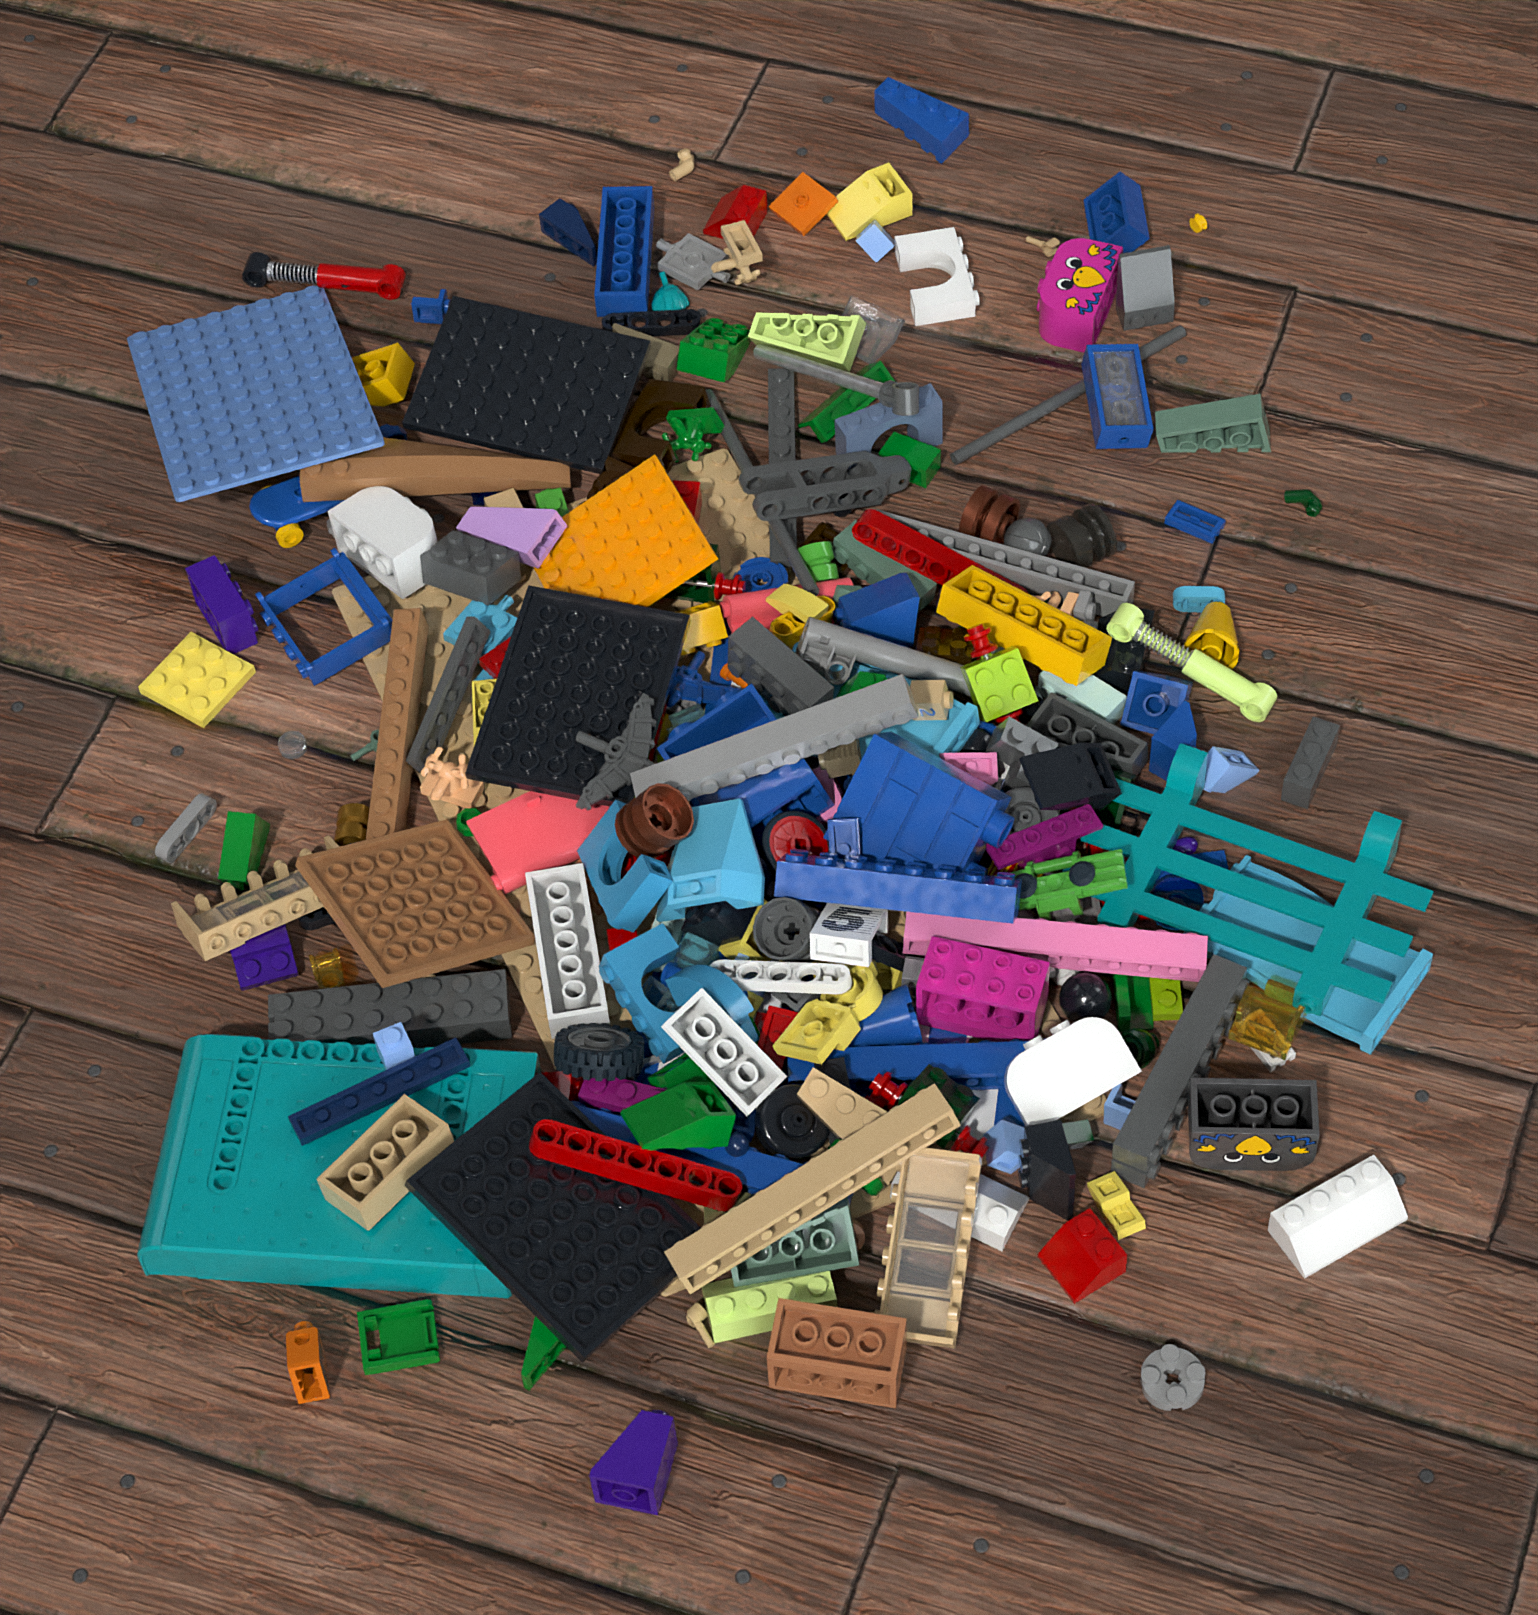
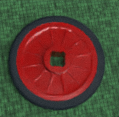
(787, 831)

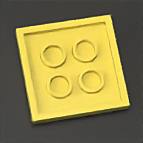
(197, 679)

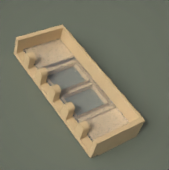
(250, 913)
(930, 1243)

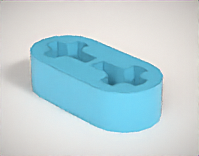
(1196, 597)

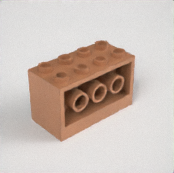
(837, 1352)

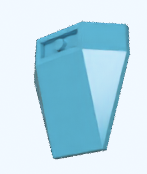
(714, 863)

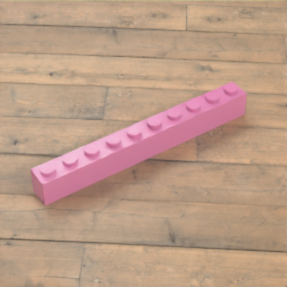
(1070, 944)

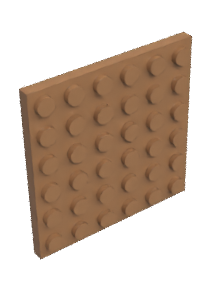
(414, 902)

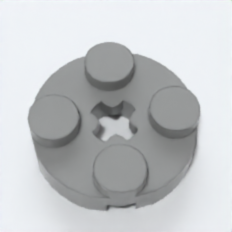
(1177, 1361)

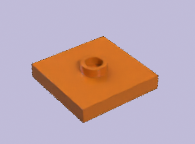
(803, 204)

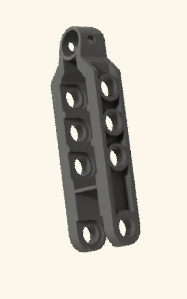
(794, 494)

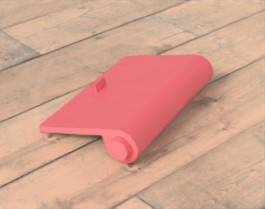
(532, 835)

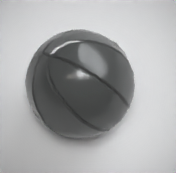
(1029, 535)

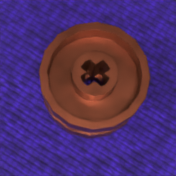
(989, 514)

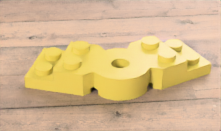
(832, 1019)

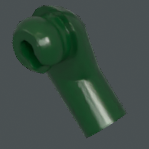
(1306, 498)

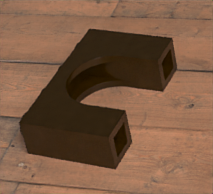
(652, 408)

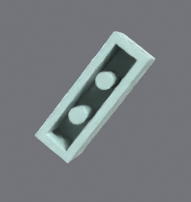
(1090, 695)

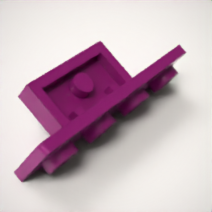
(1046, 839)

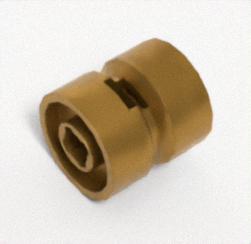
(351, 824)

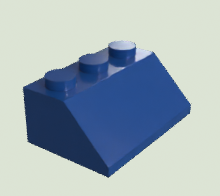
(1117, 213)

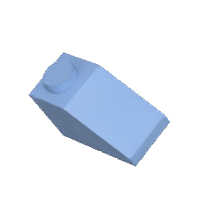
(1227, 769)

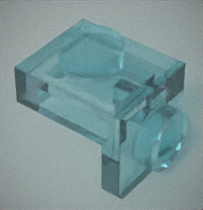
(659, 995)

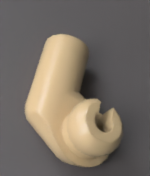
(685, 166)

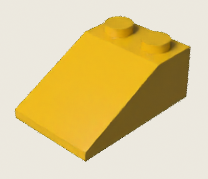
(384, 374)

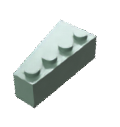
(1214, 425)

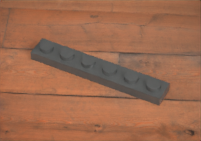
(449, 692)

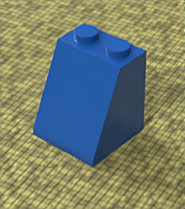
(882, 609)

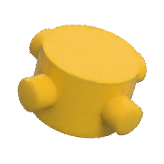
(1198, 223)

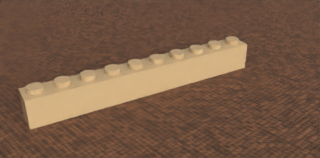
(812, 1188)

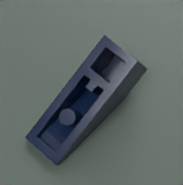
(565, 226)

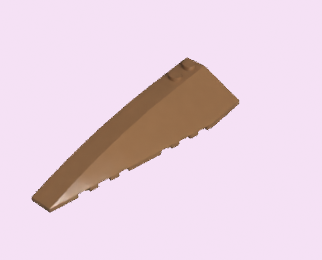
(428, 470)

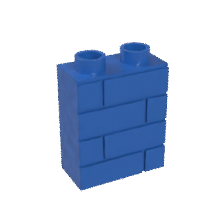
(763, 795)
(922, 808)

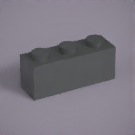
(1310, 762)

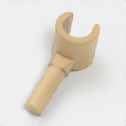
(1049, 248)
(695, 1316)

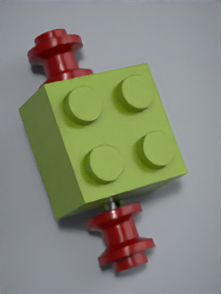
(997, 680)

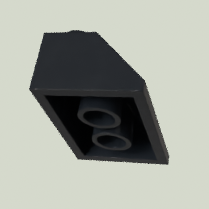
(1123, 656)
(1048, 1168)

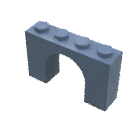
(862, 428)

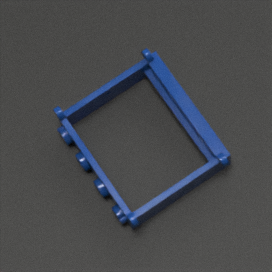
(309, 583)

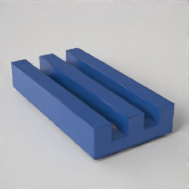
(1192, 524)

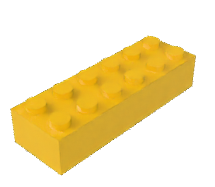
(1020, 620)

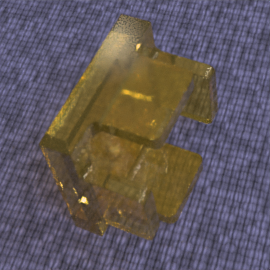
(1268, 1019)

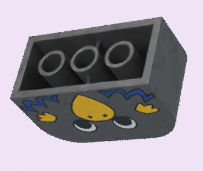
(1253, 1123)

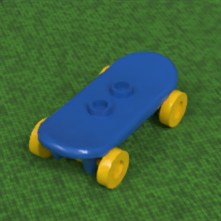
(283, 507)

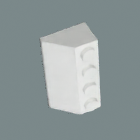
(724, 1051)
(995, 1211)
(1338, 1216)

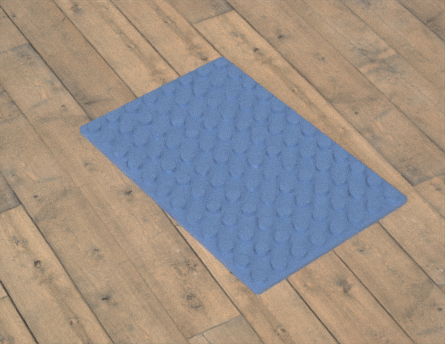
(252, 393)

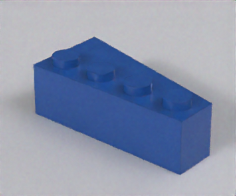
(922, 118)

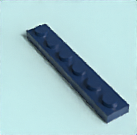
(378, 1091)

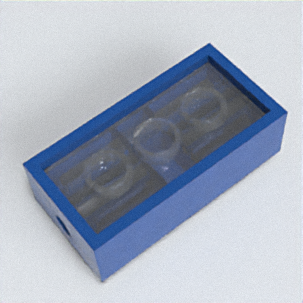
(1117, 396)

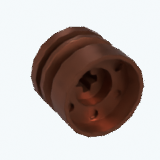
(654, 821)

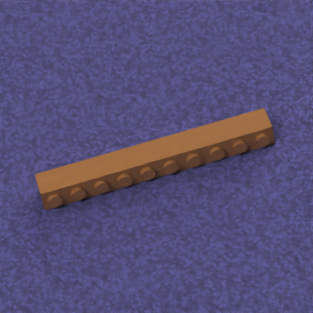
(398, 723)

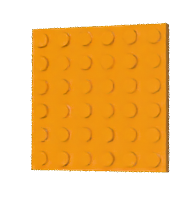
(628, 541)

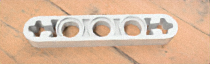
(792, 982)

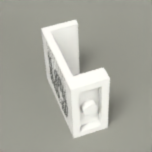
(846, 933)

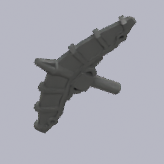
(622, 754)

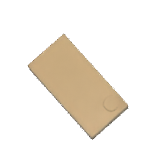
(375, 1167)

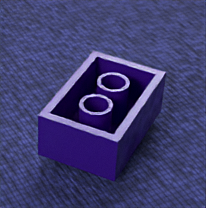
(222, 604)

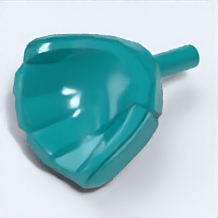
(669, 296)

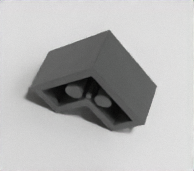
(1012, 742)

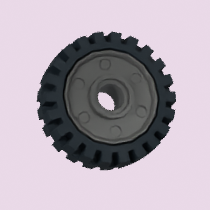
(598, 1051)

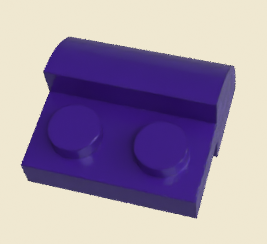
(265, 959)

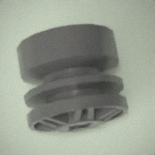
(776, 928)

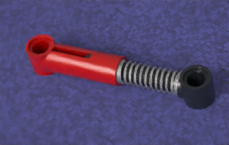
(384, 281)

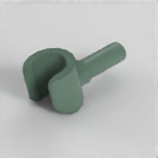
(372, 746)

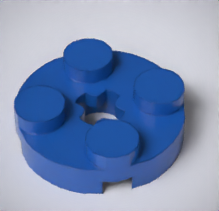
(763, 569)

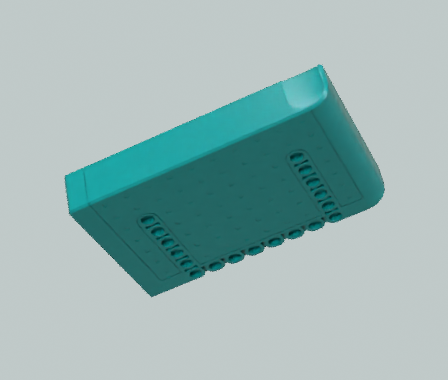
(243, 1193)

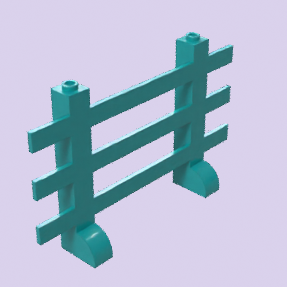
(1341, 924)

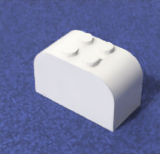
(384, 536)
(1067, 1069)

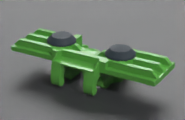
(1059, 891)

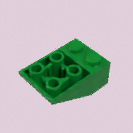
(713, 349)
(682, 1118)

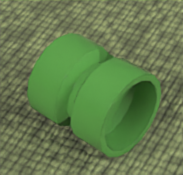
(818, 560)

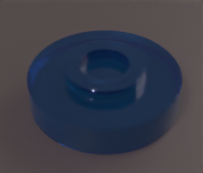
(1178, 891)

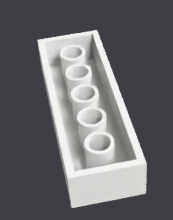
(566, 947)

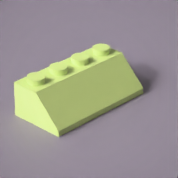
(752, 1308)

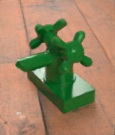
(690, 427)

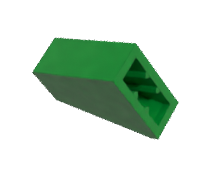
(242, 847)

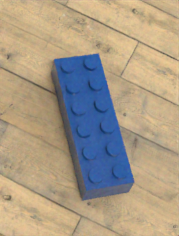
(624, 250)

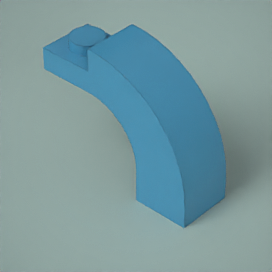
(719, 987)

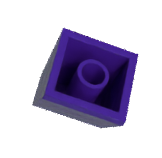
(637, 1464)

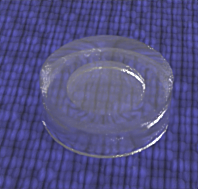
(292, 745)

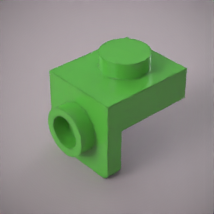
(552, 500)

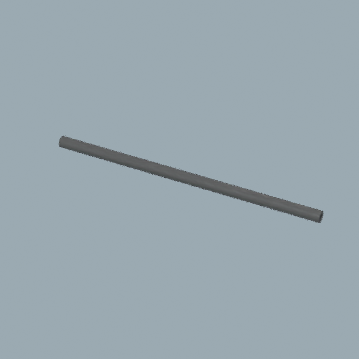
(777, 526)

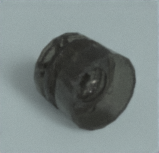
(1083, 536)

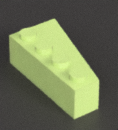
(822, 339)

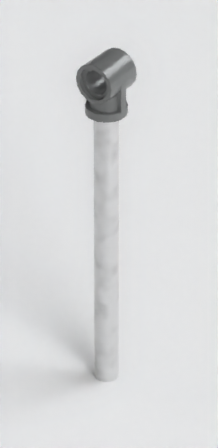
(900, 396)

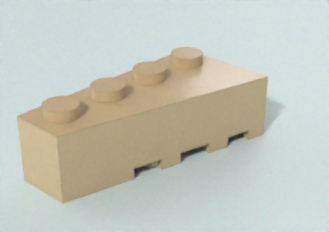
(839, 1108)

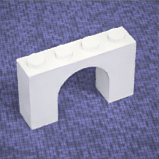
(942, 251)

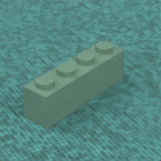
(874, 566)

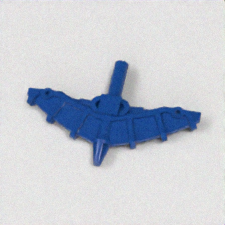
(689, 684)

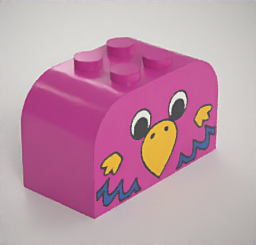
(1077, 292)

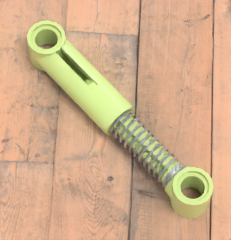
(1252, 698)

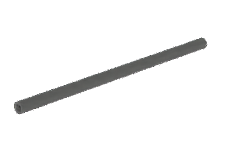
(1053, 403)

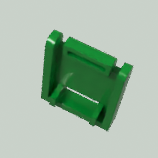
(405, 1335)

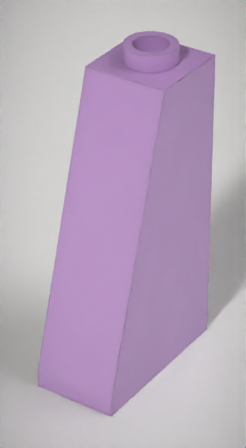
(520, 529)

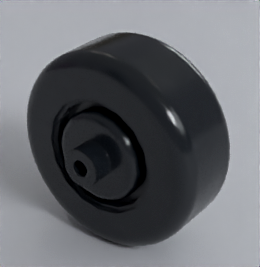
(788, 1125)

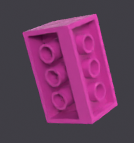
(981, 991)

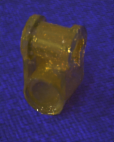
(328, 970)

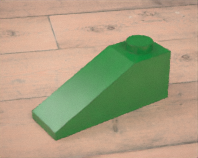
(540, 1354)

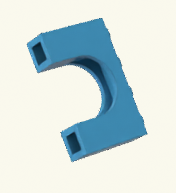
(624, 899)
(624, 971)

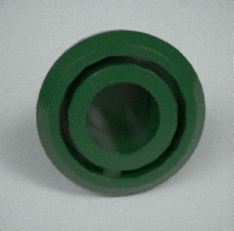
(1141, 1045)

